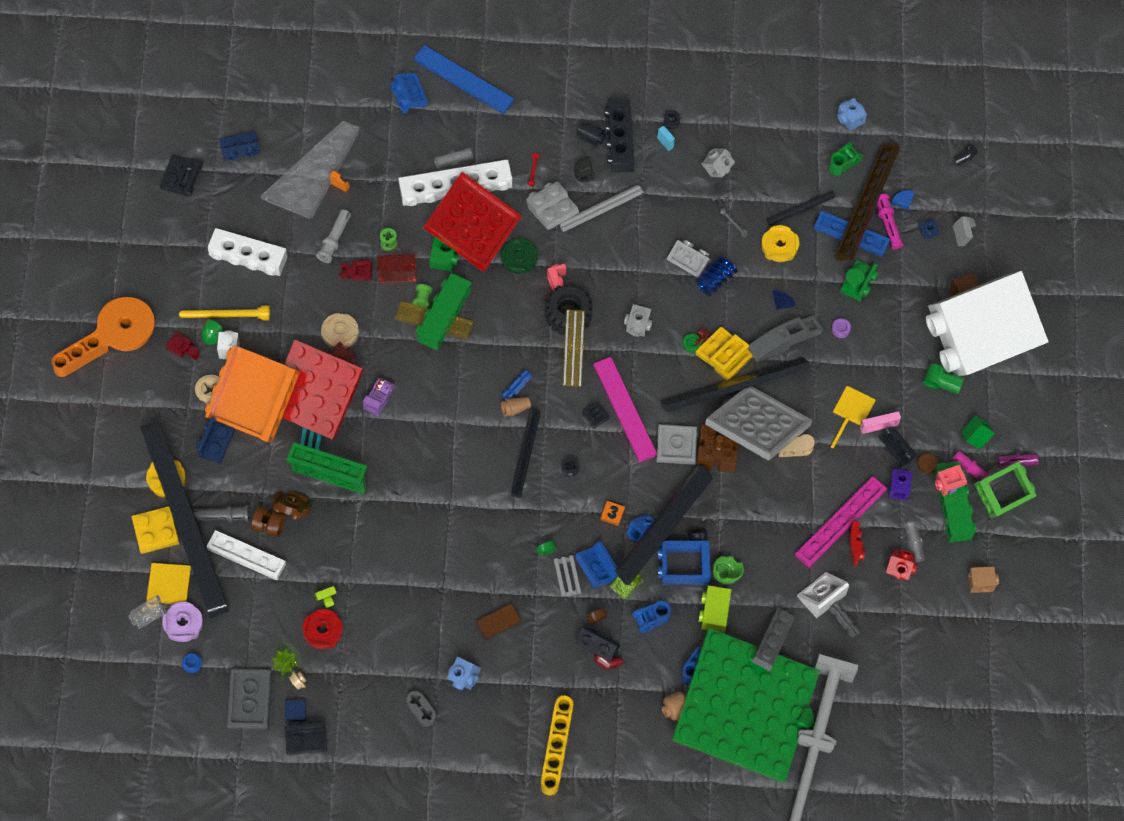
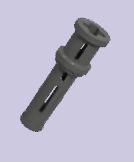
(230, 514)

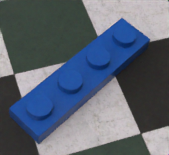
(836, 227)

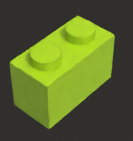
(715, 609)

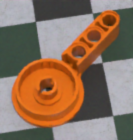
(109, 333)

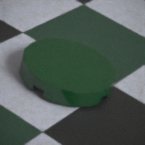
(519, 255)

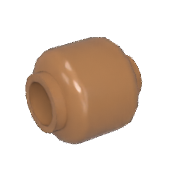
(672, 705)

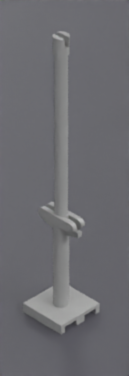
(816, 738)

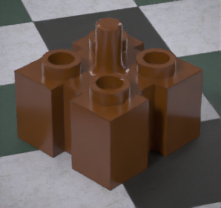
(716, 450)

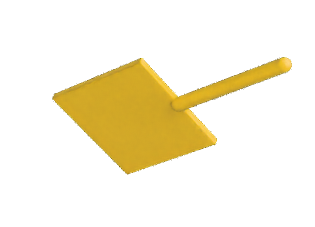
(853, 407)

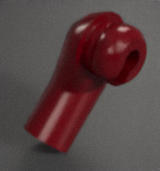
(605, 664)

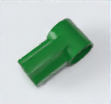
(938, 378)

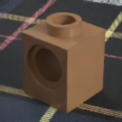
(982, 579)

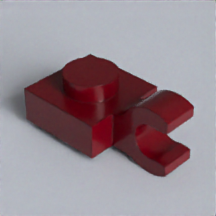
(181, 345)

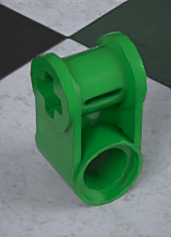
(846, 157)

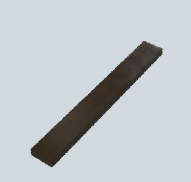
(867, 202)

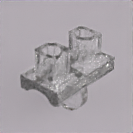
(147, 612)

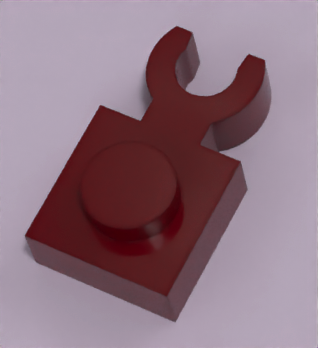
(359, 271)

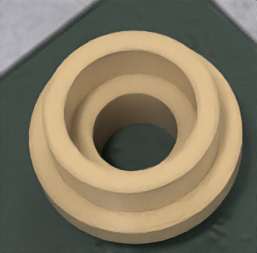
(298, 680)

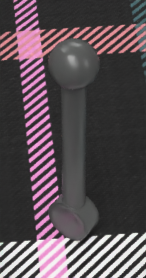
(743, 232)

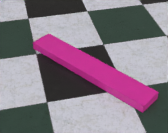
(625, 410)
(840, 522)

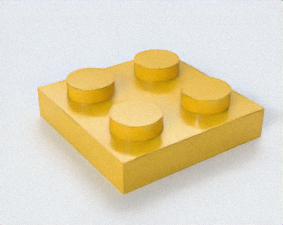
(155, 530)

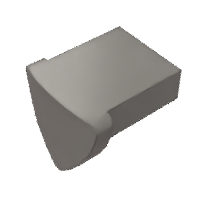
(963, 231)

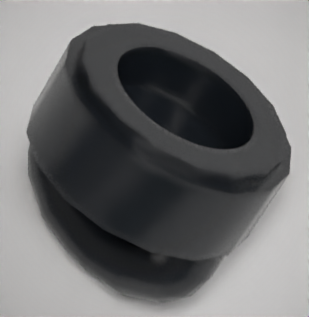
(698, 534)

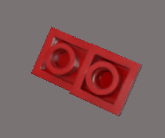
(855, 544)

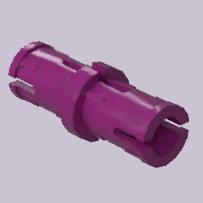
(1027, 459)

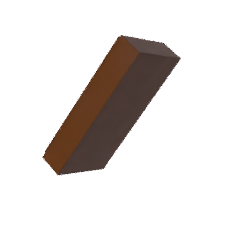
(498, 621)

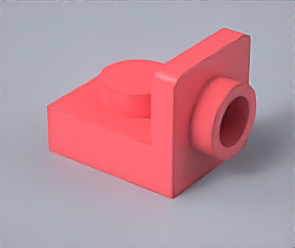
(554, 275)
(950, 479)

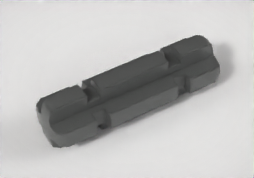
(844, 619)

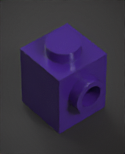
(900, 484)

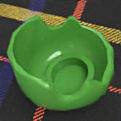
(727, 570)

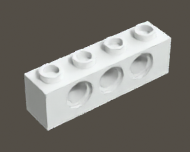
(258, 249)

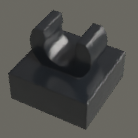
(595, 415)

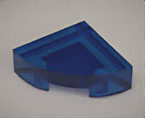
(782, 300)

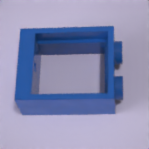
(685, 546)

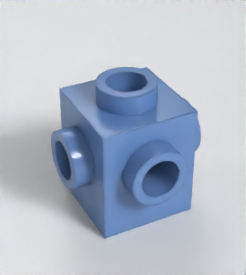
(851, 114)
(463, 674)

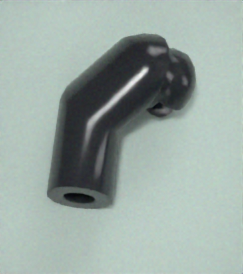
(970, 152)

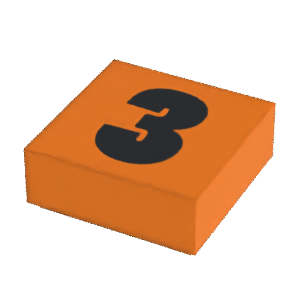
(612, 513)

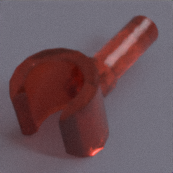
(703, 333)

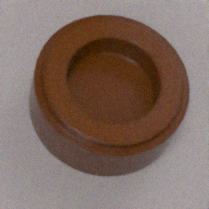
(927, 463)
(597, 616)

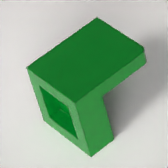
(977, 432)

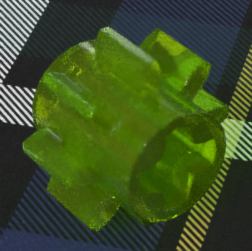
(281, 656)

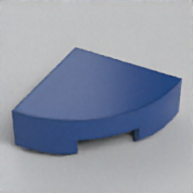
(903, 199)

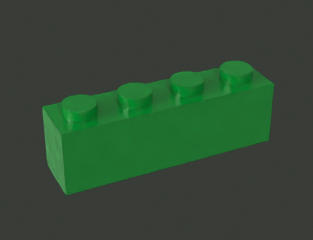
(444, 311)
(957, 510)

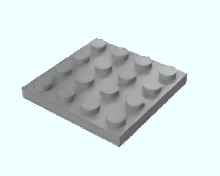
(758, 422)

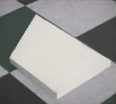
(823, 593)

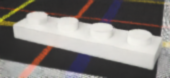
(246, 555)

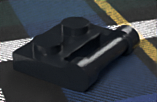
(175, 175)

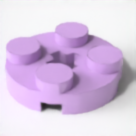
(190, 630)

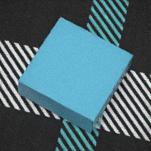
(666, 138)

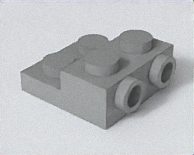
(551, 205)

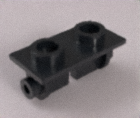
(897, 446)

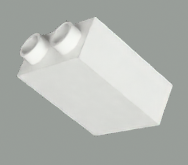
(986, 324)

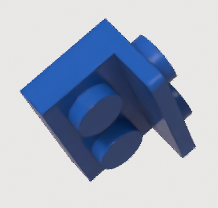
(408, 91)

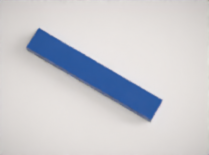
(464, 79)

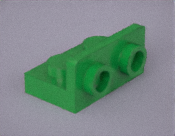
(870, 275)

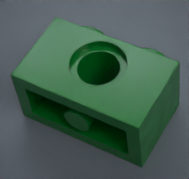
(442, 259)

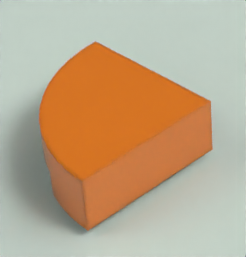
(338, 182)

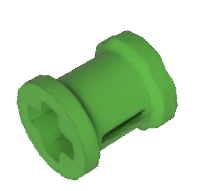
(392, 242)
(422, 295)

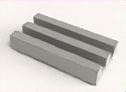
(564, 561)

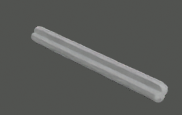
(601, 208)

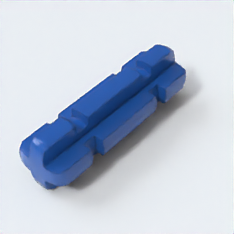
(517, 385)

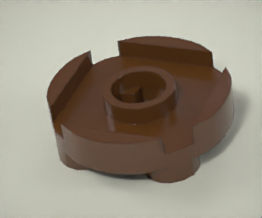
(292, 504)

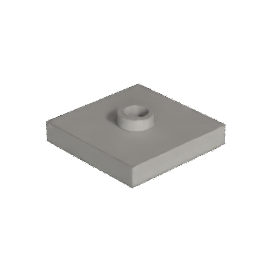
(676, 444)

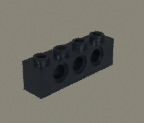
(619, 110)

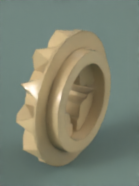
(201, 390)

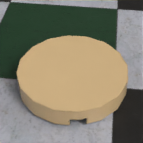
(339, 329)

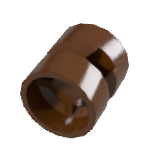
(275, 521)

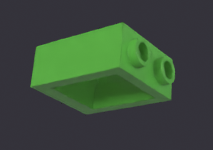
(988, 497)

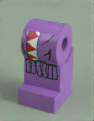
(378, 396)

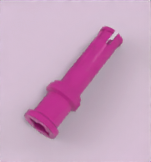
(886, 213)

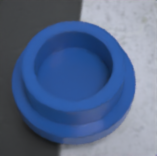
(192, 663)

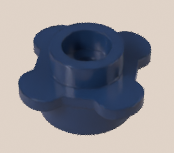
(929, 233)

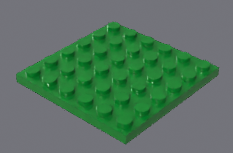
(744, 709)

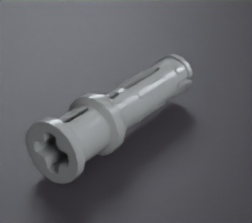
(330, 243)

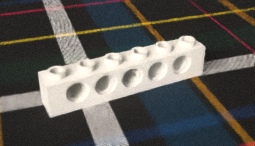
(445, 179)

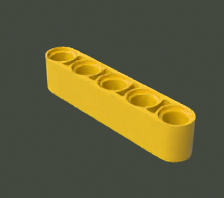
(553, 754)

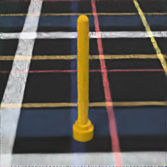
(261, 312)

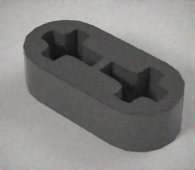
(417, 711)

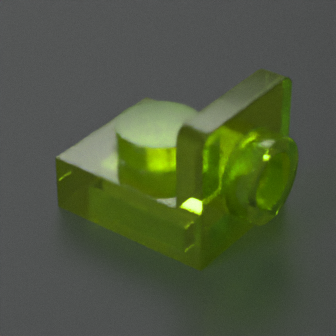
(625, 590)

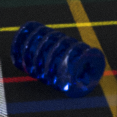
(715, 275)

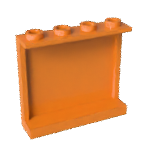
(252, 393)

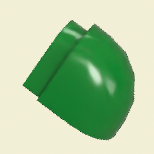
(211, 332)

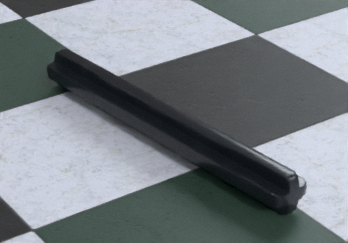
(525, 454)

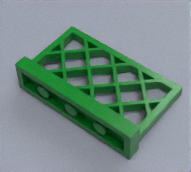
(328, 468)

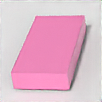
(880, 422)

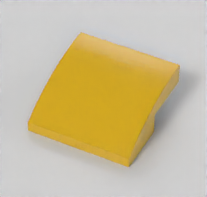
(722, 349)

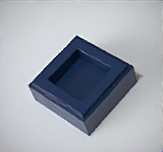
(295, 710)

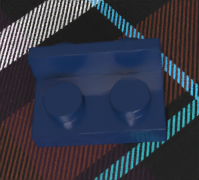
(239, 146)
(215, 440)

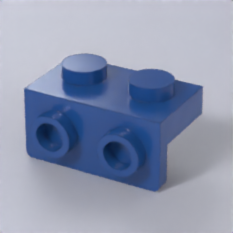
(597, 565)

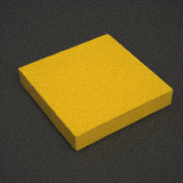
(169, 582)

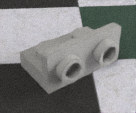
(689, 258)

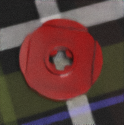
(316, 620)

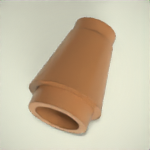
(513, 406)

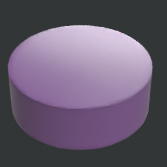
(841, 328)

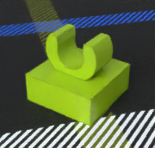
(326, 596)

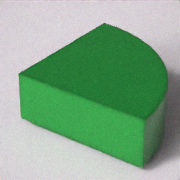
(806, 719)

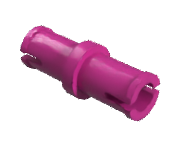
(970, 466)

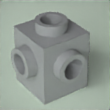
(718, 162)
(638, 321)

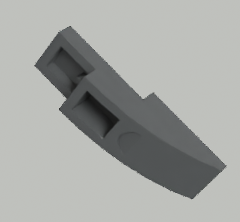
(783, 336)

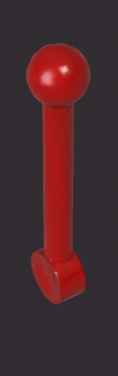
(535, 157)

